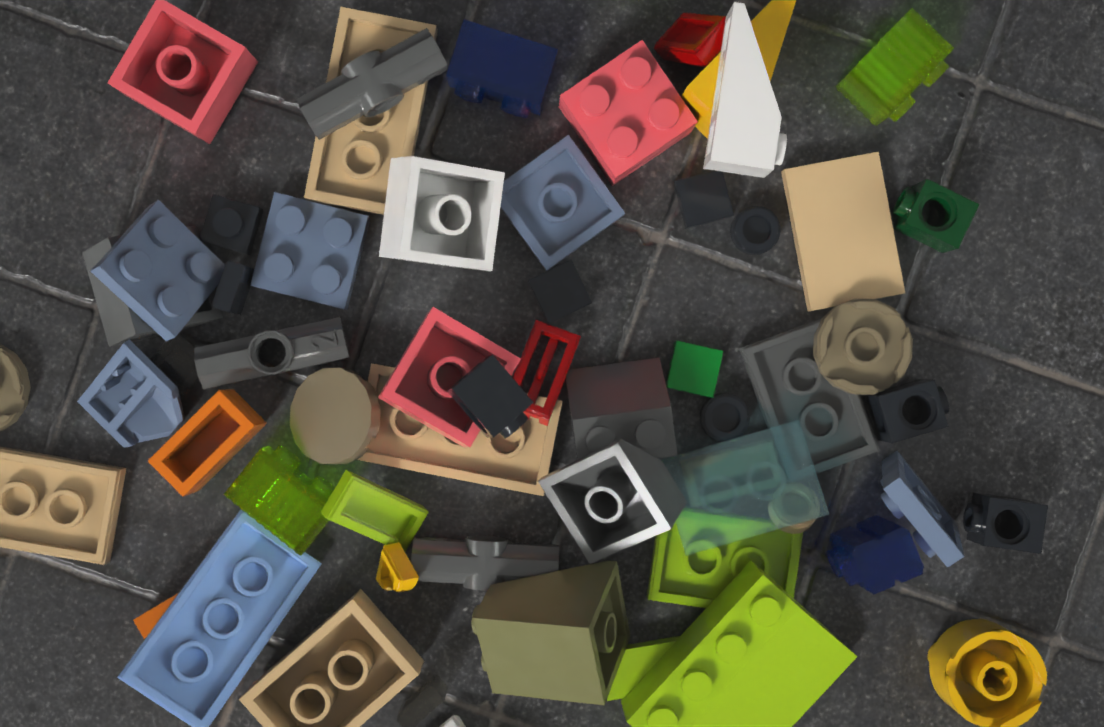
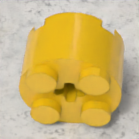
(1012, 668)

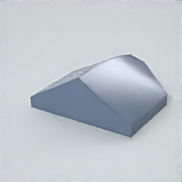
(133, 398)

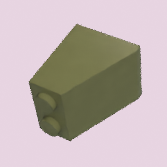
(554, 634)

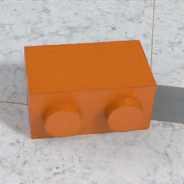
(207, 441)

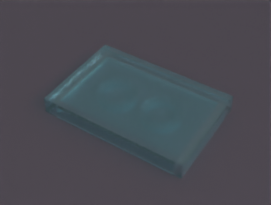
(746, 487)

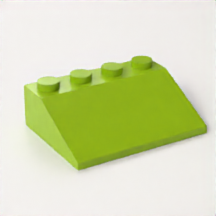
(741, 663)

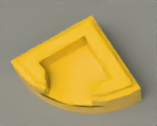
(395, 569)

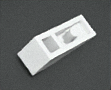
(744, 109)

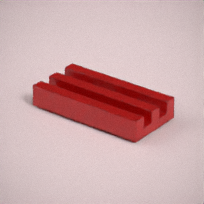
(556, 334)

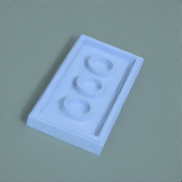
(219, 622)

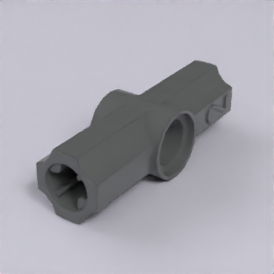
(372, 83)
(241, 360)
(480, 560)

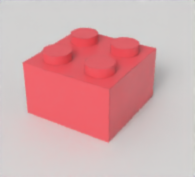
(183, 70)
(627, 112)
(431, 365)

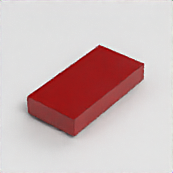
(692, 39)

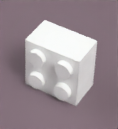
(441, 213)

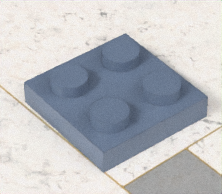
(558, 203)
(310, 251)
(160, 270)
(910, 497)

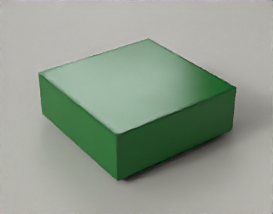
(694, 369)

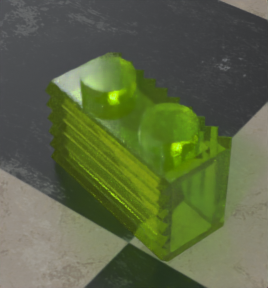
(895, 67)
(282, 497)

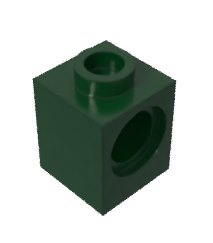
(953, 210)

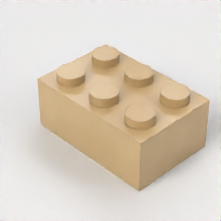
(336, 672)

